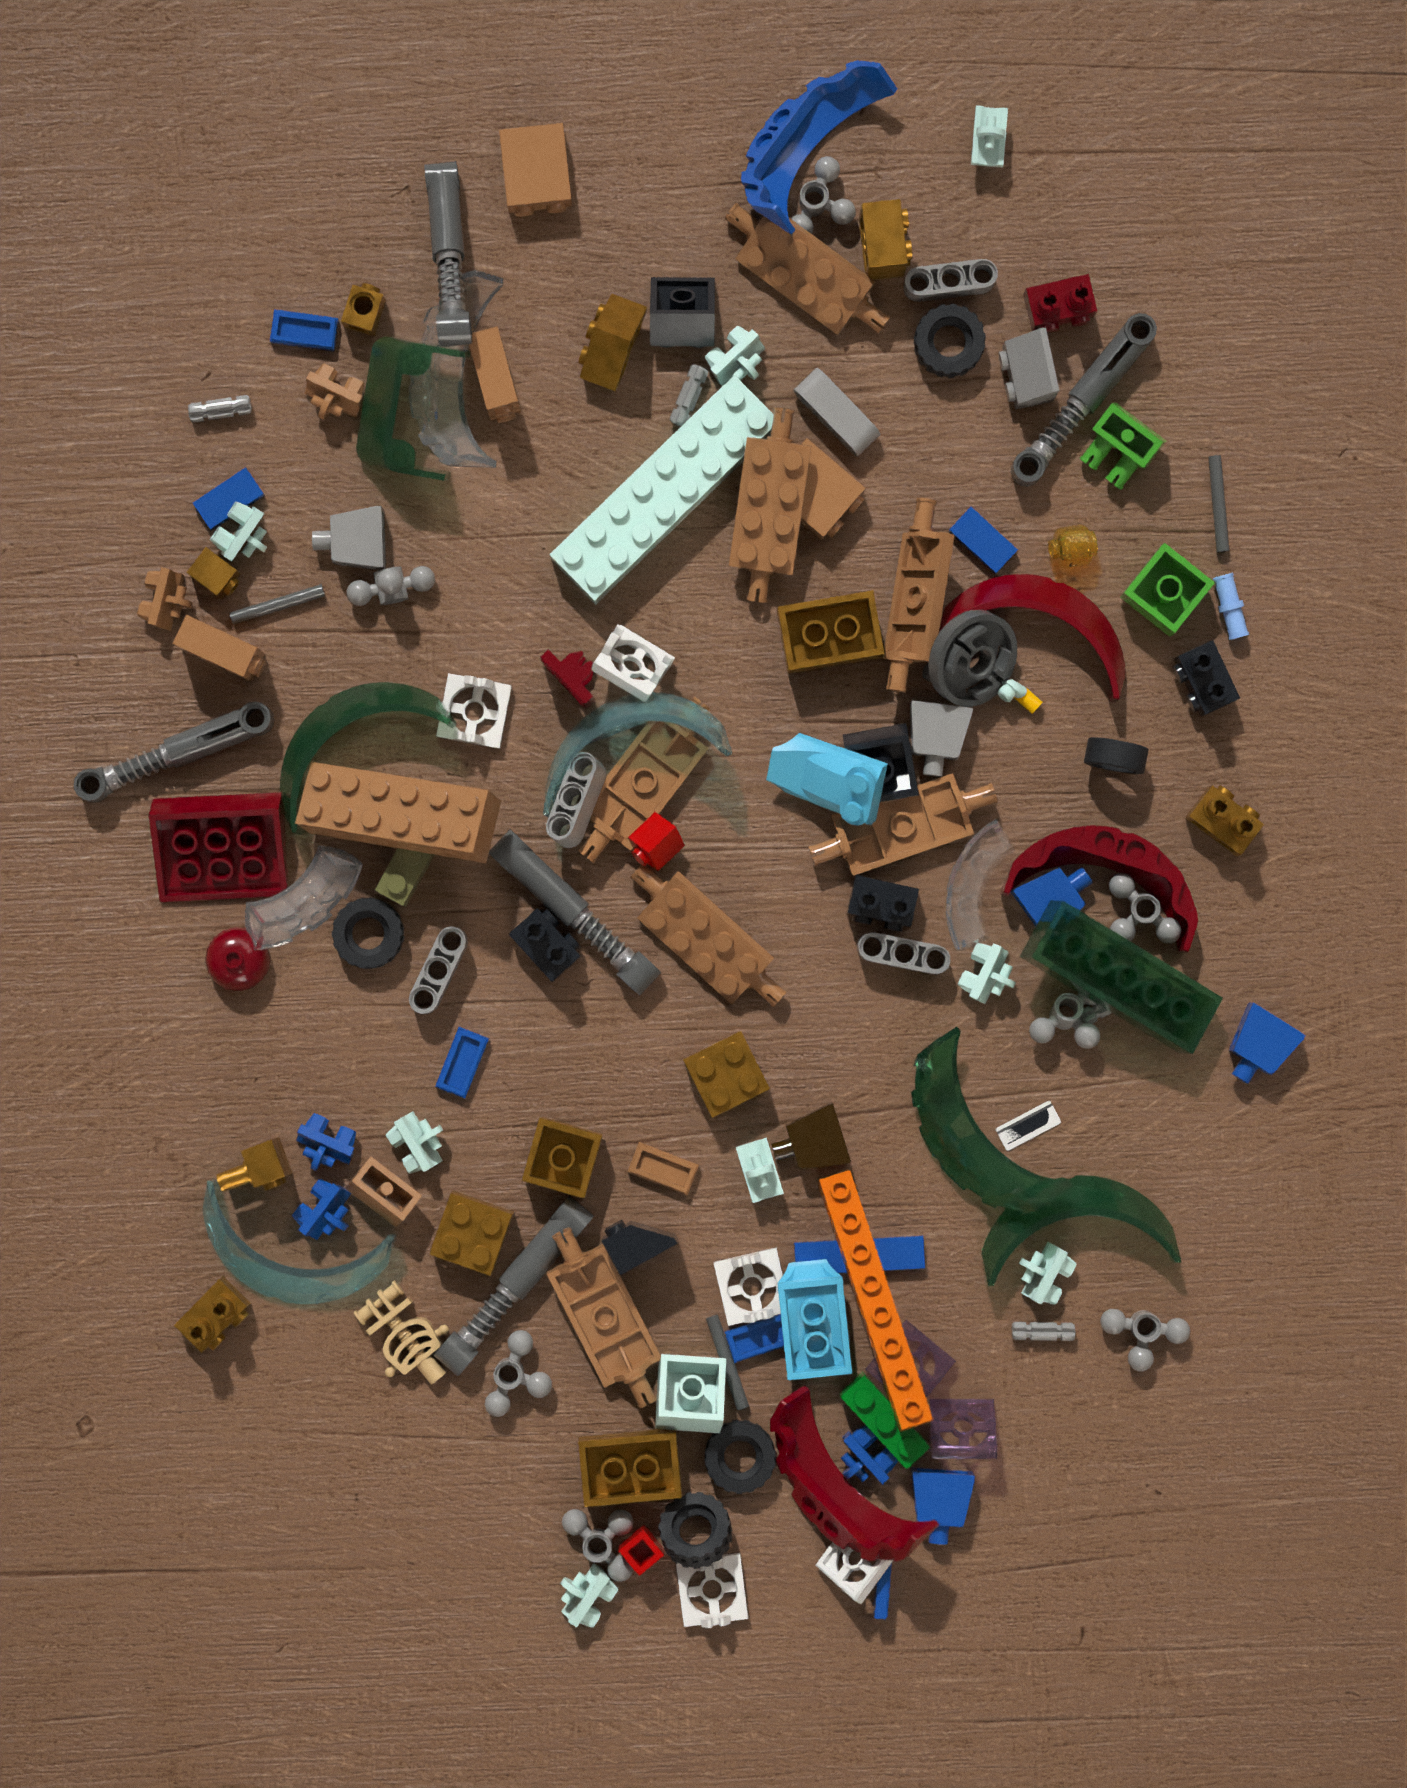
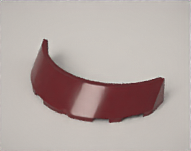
(1053, 598)
(1119, 852)
(827, 1495)

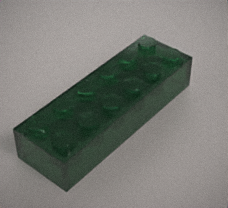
(1121, 977)

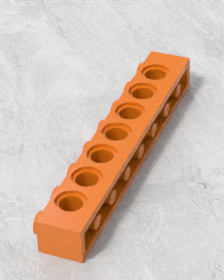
(875, 1301)

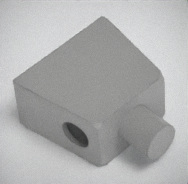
(355, 538)
(937, 733)

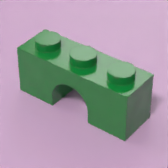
(878, 1416)

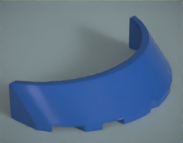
(799, 127)

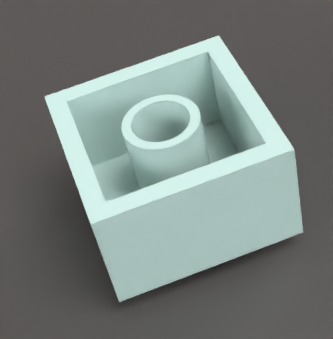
(690, 1393)

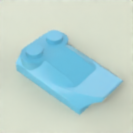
(829, 777)
(814, 1321)

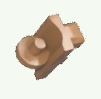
(331, 396)
(167, 598)

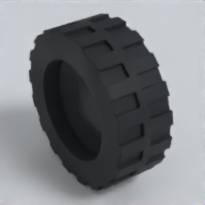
(949, 316)
(350, 916)
(733, 1480)
(700, 1554)

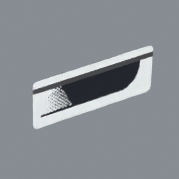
(1028, 1125)

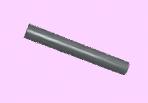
(1218, 504)
(277, 604)
(724, 1352)

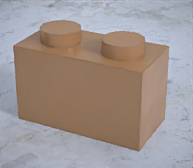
(383, 1191)

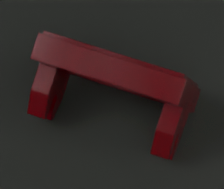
(571, 674)

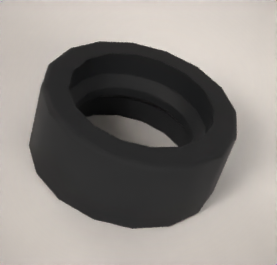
(1116, 755)

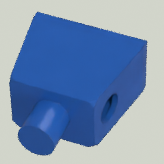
(1054, 885)
(1262, 1042)
(941, 1497)

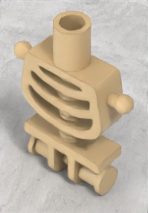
(423, 1359)

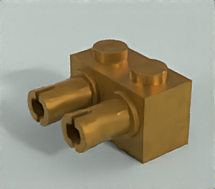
(1225, 820)
(262, 1165)
(212, 1315)

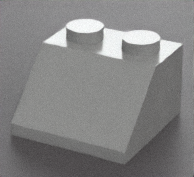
(1029, 369)

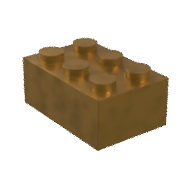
(830, 632)
(629, 1467)

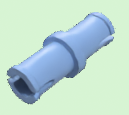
(1231, 606)

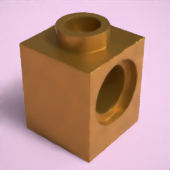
(363, 323)
(214, 573)

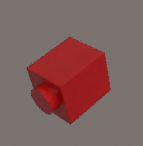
(655, 842)
(641, 1550)

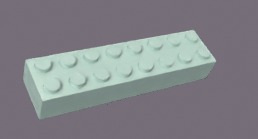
(663, 490)

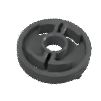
(954, 649)

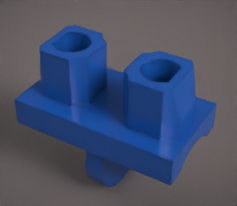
(313, 1136)
(327, 1213)
(878, 1465)

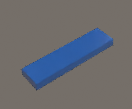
(894, 1252)

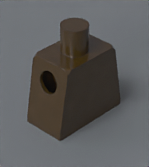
(814, 1140)

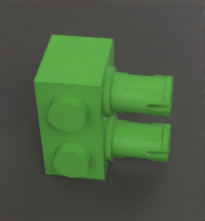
(1125, 432)

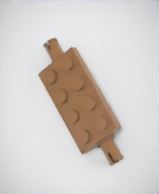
(806, 272)
(770, 505)
(917, 595)
(643, 782)
(906, 826)
(705, 937)
(604, 1316)

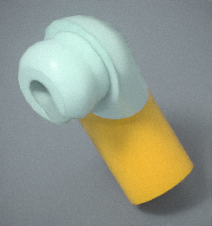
(1013, 689)

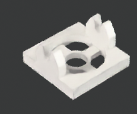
(639, 688)
(499, 691)
(723, 1272)
(856, 1590)
(735, 1612)

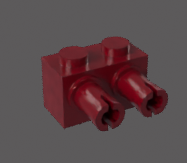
(1060, 303)

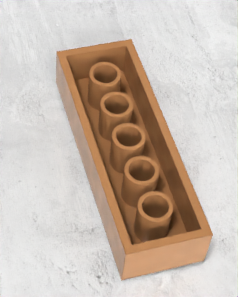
(398, 812)

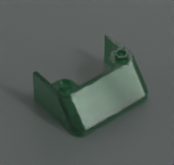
(388, 362)

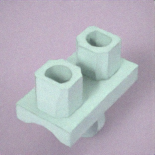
(989, 136)
(740, 359)
(231, 544)
(993, 963)
(420, 1140)
(759, 1170)
(1042, 1272)
(583, 1592)

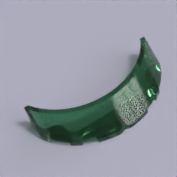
(337, 714)
(959, 1142)
(1085, 1197)

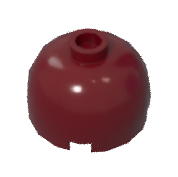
(234, 961)

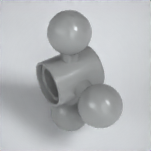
(841, 211)
(390, 585)
(1167, 929)
(1086, 1034)
(1140, 1356)
(537, 1384)
(619, 1523)

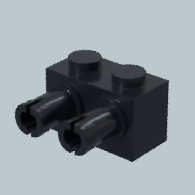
(1205, 679)
(882, 902)
(545, 944)

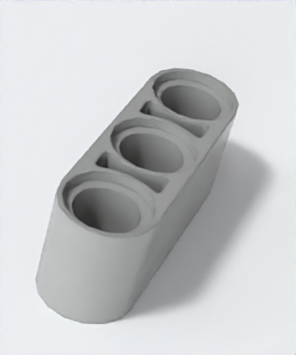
(962, 270)
(836, 412)
(580, 814)
(919, 953)
(426, 981)

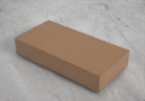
(663, 1168)

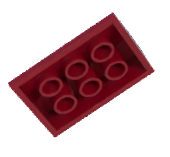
(219, 846)

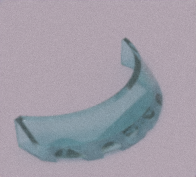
(623, 715)
(286, 1282)

